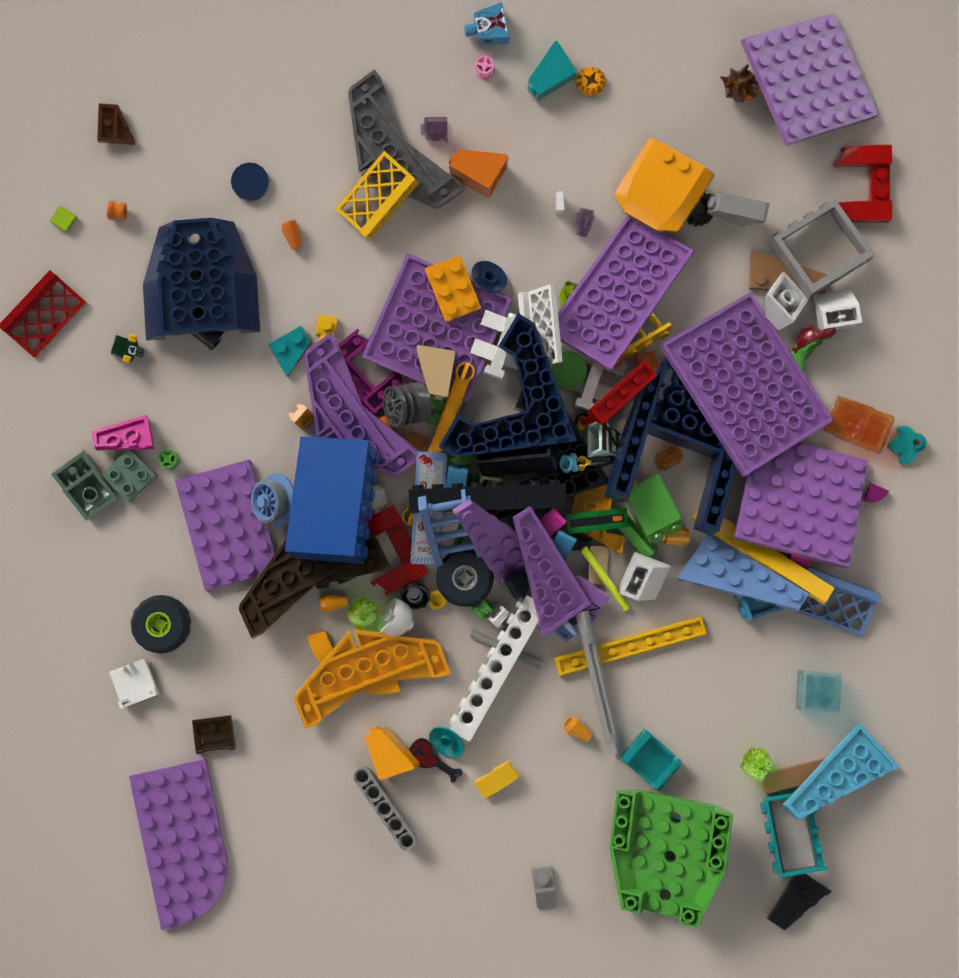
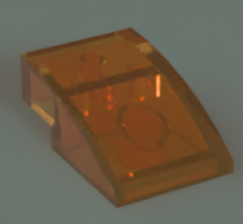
(860, 424)

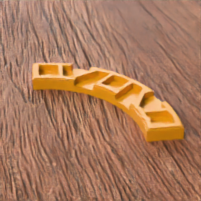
(322, 647)

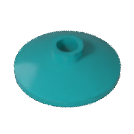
(446, 742)

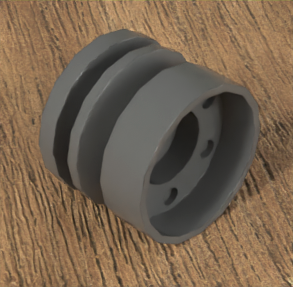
(407, 404)

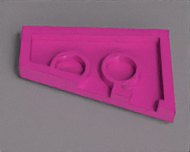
(127, 435)

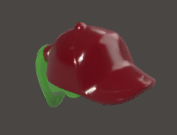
(807, 341)

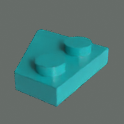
(290, 348)

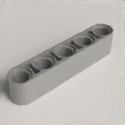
(393, 814)

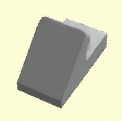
(544, 887)

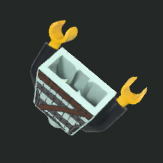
(602, 444)

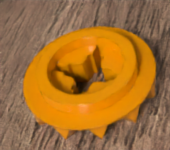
(592, 89)

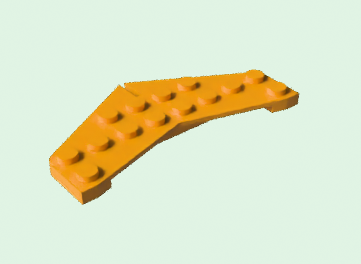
(353, 668)

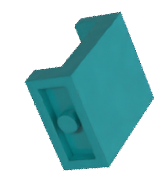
(650, 759)

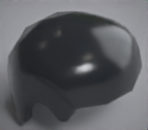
(415, 595)

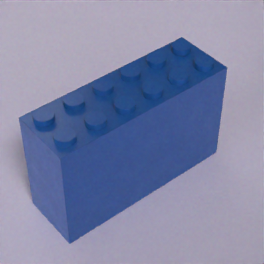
(332, 500)

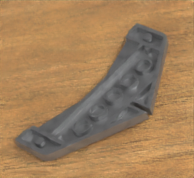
(378, 131)

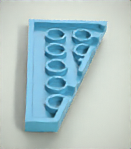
(847, 768)

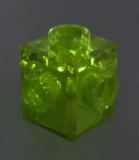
(362, 613)
(756, 763)

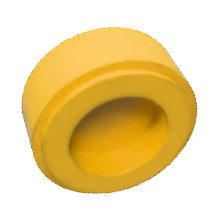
(437, 600)

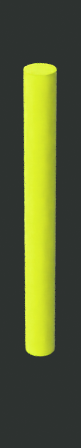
(605, 579)

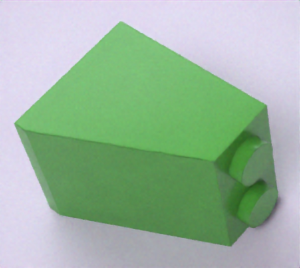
(653, 509)

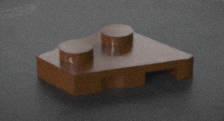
(112, 126)

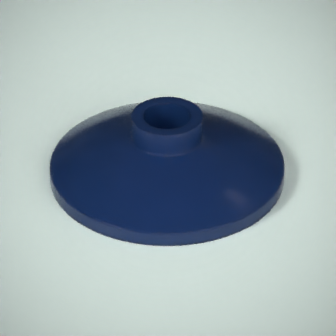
(489, 276)

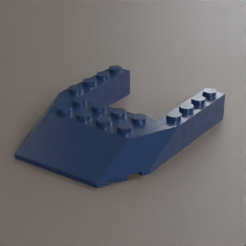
(670, 414)

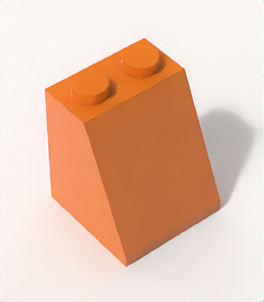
(478, 169)

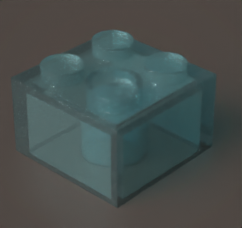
(818, 691)

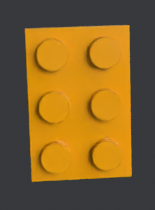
(452, 288)

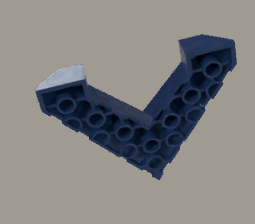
(546, 415)

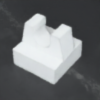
(498, 615)

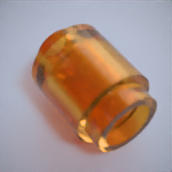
(668, 458)

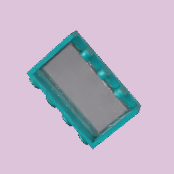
(792, 841)

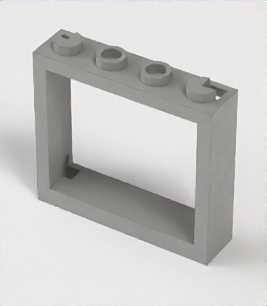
(796, 270)

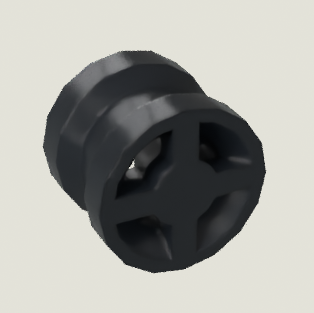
(581, 542)

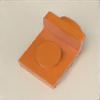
(649, 357)

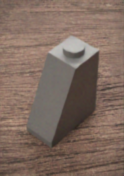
(737, 209)

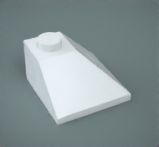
(784, 302)

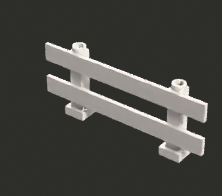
(589, 388)

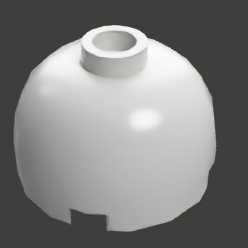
(397, 619)

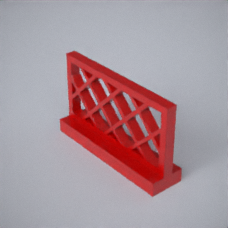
(29, 302)
(620, 394)

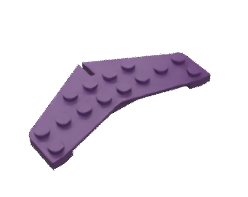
(339, 406)

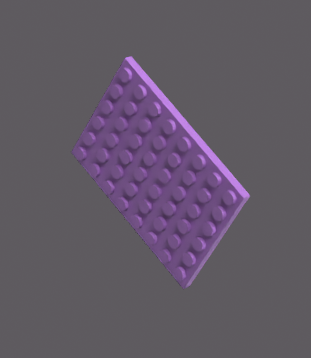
(746, 383)

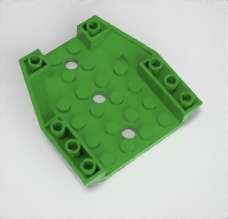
(639, 846)

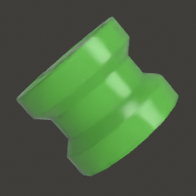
(166, 457)
(482, 609)

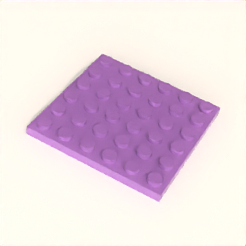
(809, 78)
(415, 319)
(804, 504)

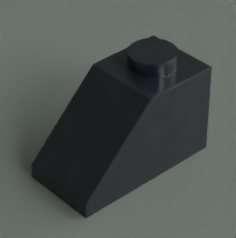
(518, 584)

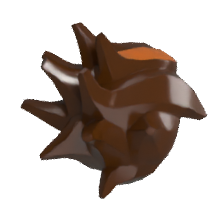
(741, 85)

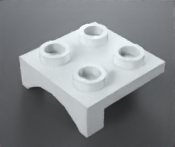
(134, 683)

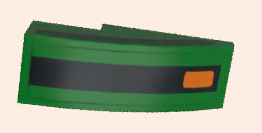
(597, 520)

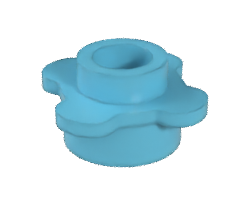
(566, 466)

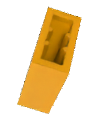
(389, 753)

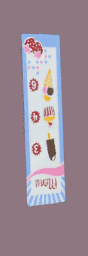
(429, 471)

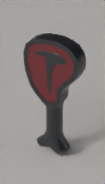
(424, 753)

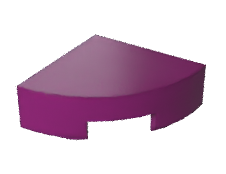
(875, 493)

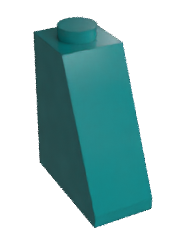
(551, 73)

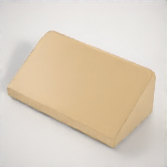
(601, 555)

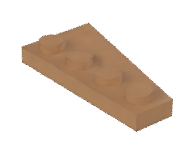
(767, 269)

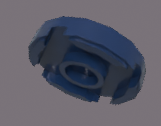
(250, 181)

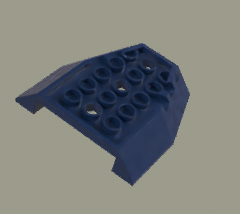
(224, 291)

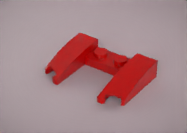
(878, 160)
(391, 523)

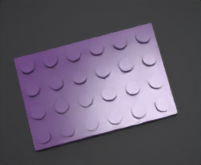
(222, 525)

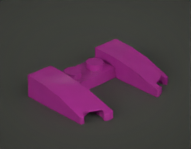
(369, 395)

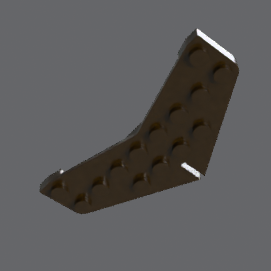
(289, 579)

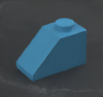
(563, 543)

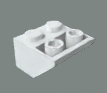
(837, 310)
(643, 578)

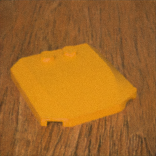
(662, 187)

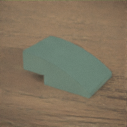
(84, 485)

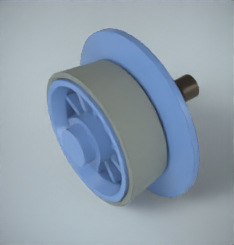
(272, 500)

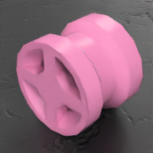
(484, 62)

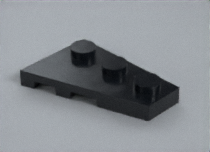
(798, 896)

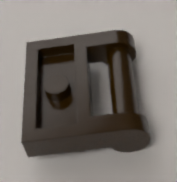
(211, 728)

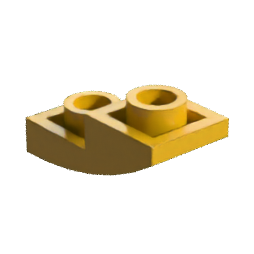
(497, 779)

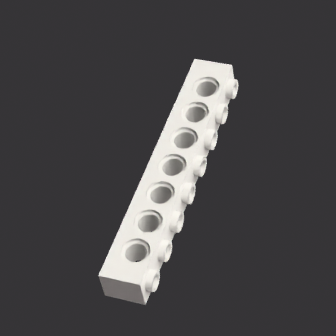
(467, 729)

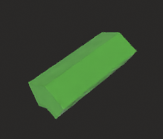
(637, 539)

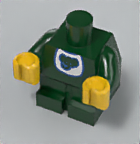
(126, 348)

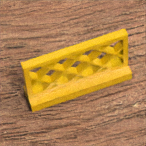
(390, 204)

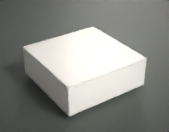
(559, 203)

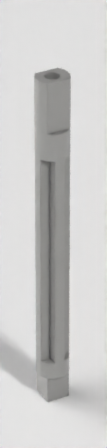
(598, 681)

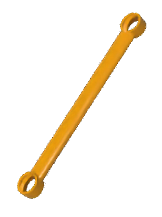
(448, 415)

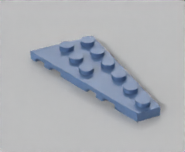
(732, 572)

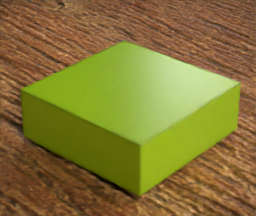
(63, 219)

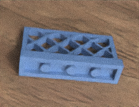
(845, 587)

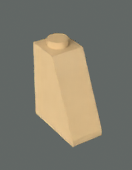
(436, 370)

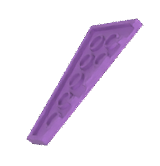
(493, 540)
(551, 582)

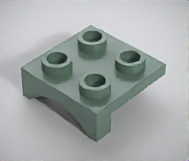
(129, 475)

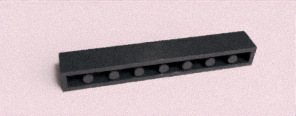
(494, 496)

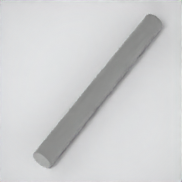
(506, 649)

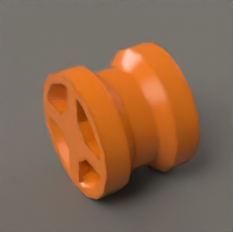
(117, 211)

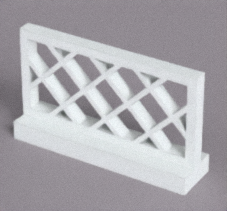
(530, 308)

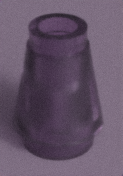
(584, 221)

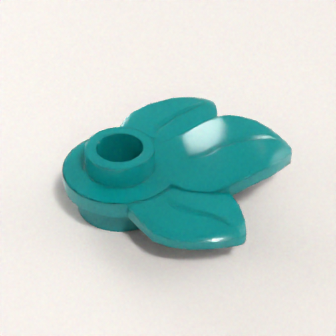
(904, 444)

